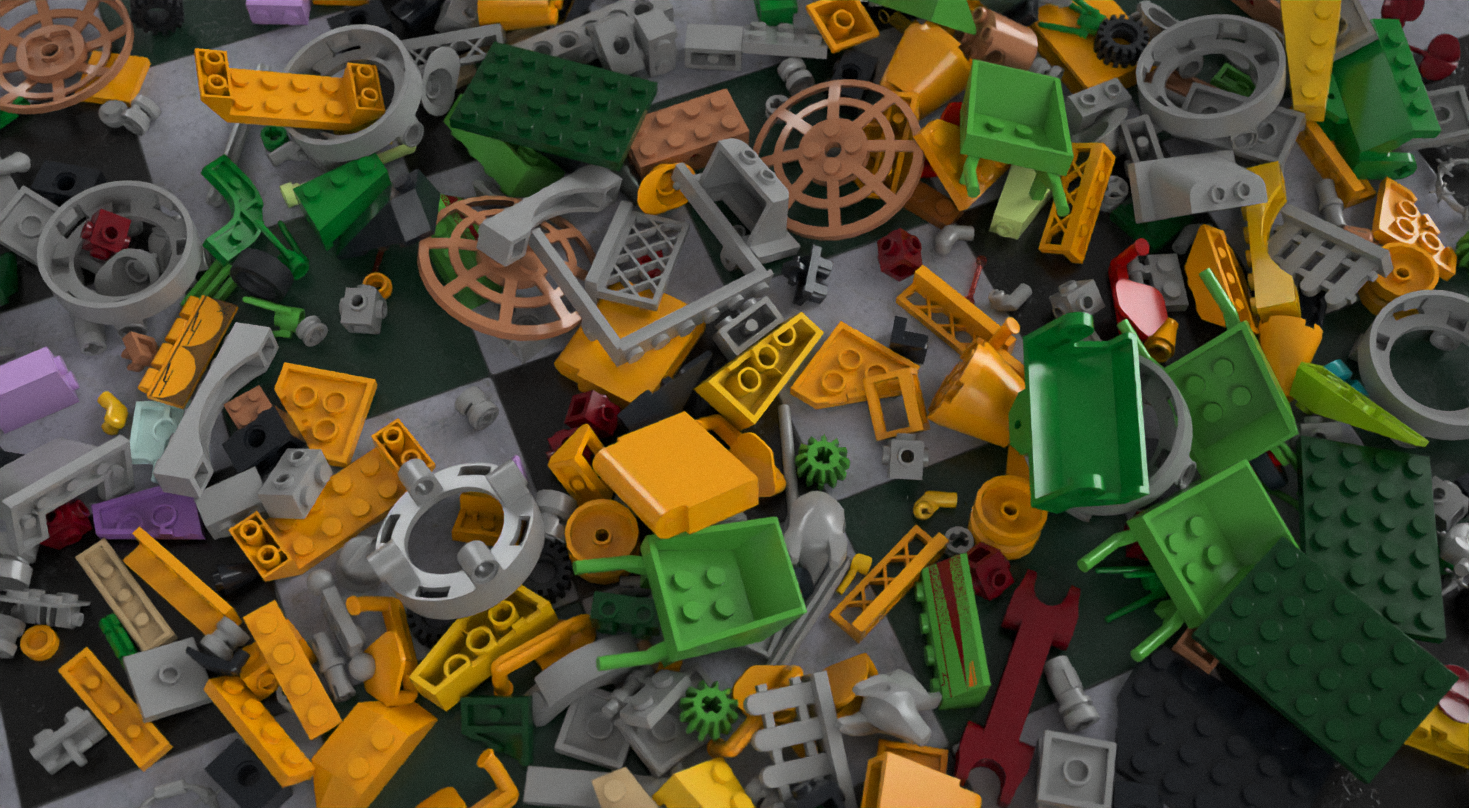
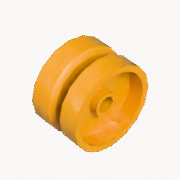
(1412, 271)
(1005, 516)
(601, 531)

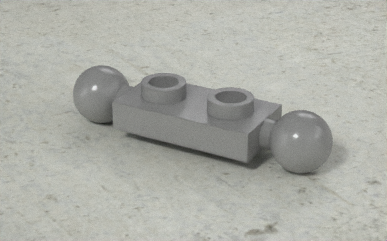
(348, 635)

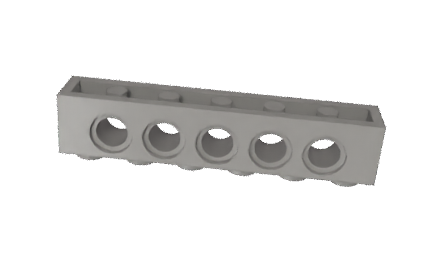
(572, 38)

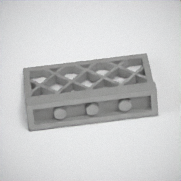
(614, 252)

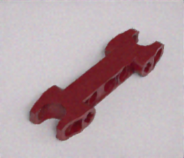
(998, 742)

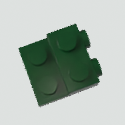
(625, 614)

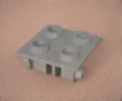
(41, 608)

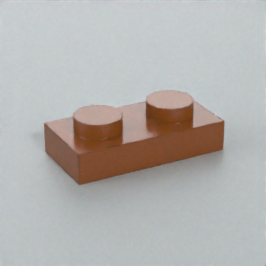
(933, 206)

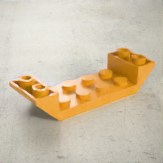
(288, 97)
(346, 506)

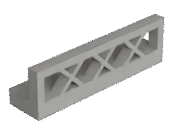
(457, 40)

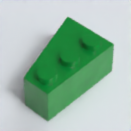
(341, 196)

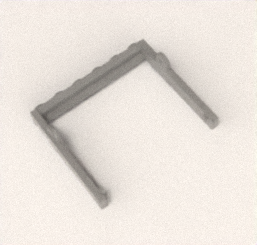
(684, 320)

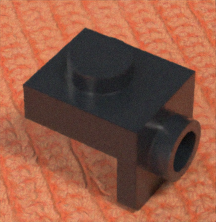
(812, 795)

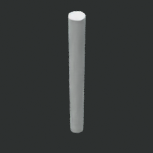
(788, 454)

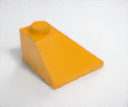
(842, 23)

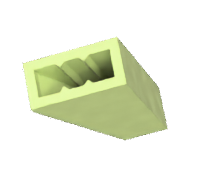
(1015, 206)

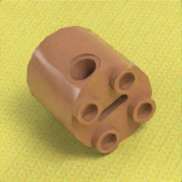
(998, 40)

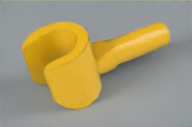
(861, 564)

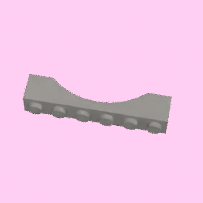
(508, 232)
(186, 460)

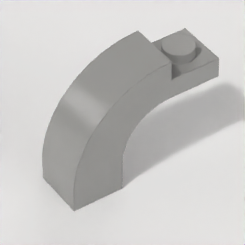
(576, 676)

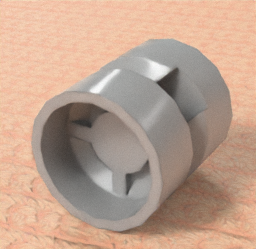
(556, 510)
(15, 568)

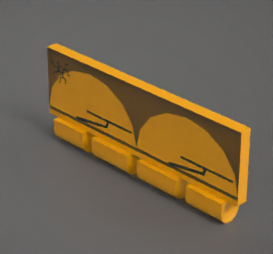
(193, 348)

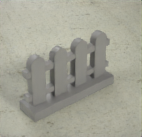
(1338, 251)
(831, 756)

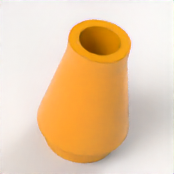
(1162, 343)

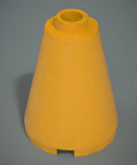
(1286, 345)

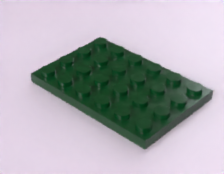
(555, 105)
(1374, 529)
(1325, 659)

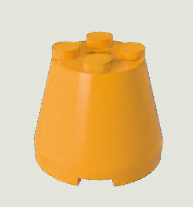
(518, 13)
(927, 64)
(978, 395)

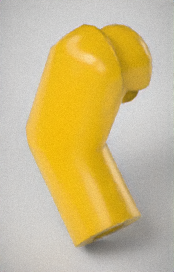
(115, 414)
(932, 501)

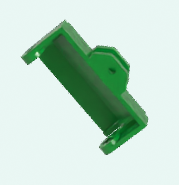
(1378, 105)
(1080, 417)

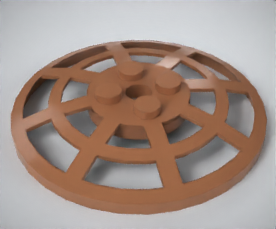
(71, 55)
(848, 164)
(519, 275)

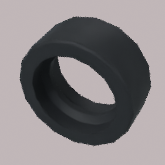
(261, 275)

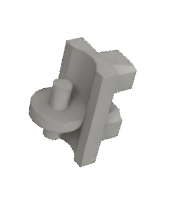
(69, 742)

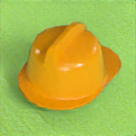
(657, 191)

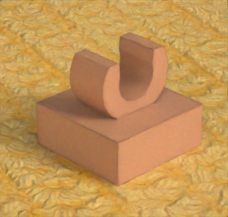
(140, 350)

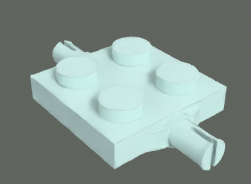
(151, 430)

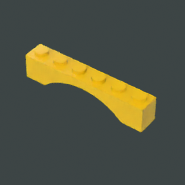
(1272, 286)

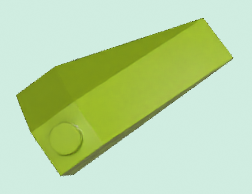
(1329, 396)

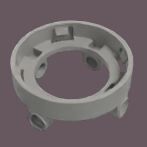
(1183, 49)
(393, 61)
(136, 202)
(1449, 319)
(1171, 459)
(486, 573)

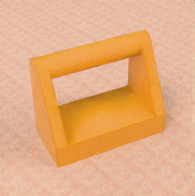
(912, 399)
(574, 470)

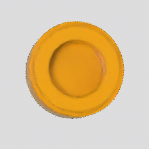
(39, 642)

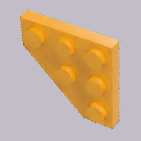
(942, 149)
(1400, 221)
(841, 364)
(326, 408)

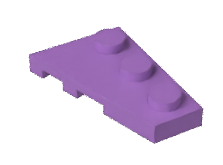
(155, 511)

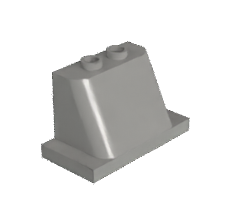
(1192, 186)
(753, 196)
(55, 476)

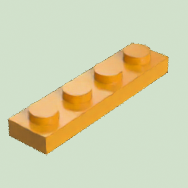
(292, 670)
(115, 709)
(259, 730)

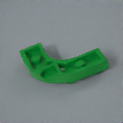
(244, 205)

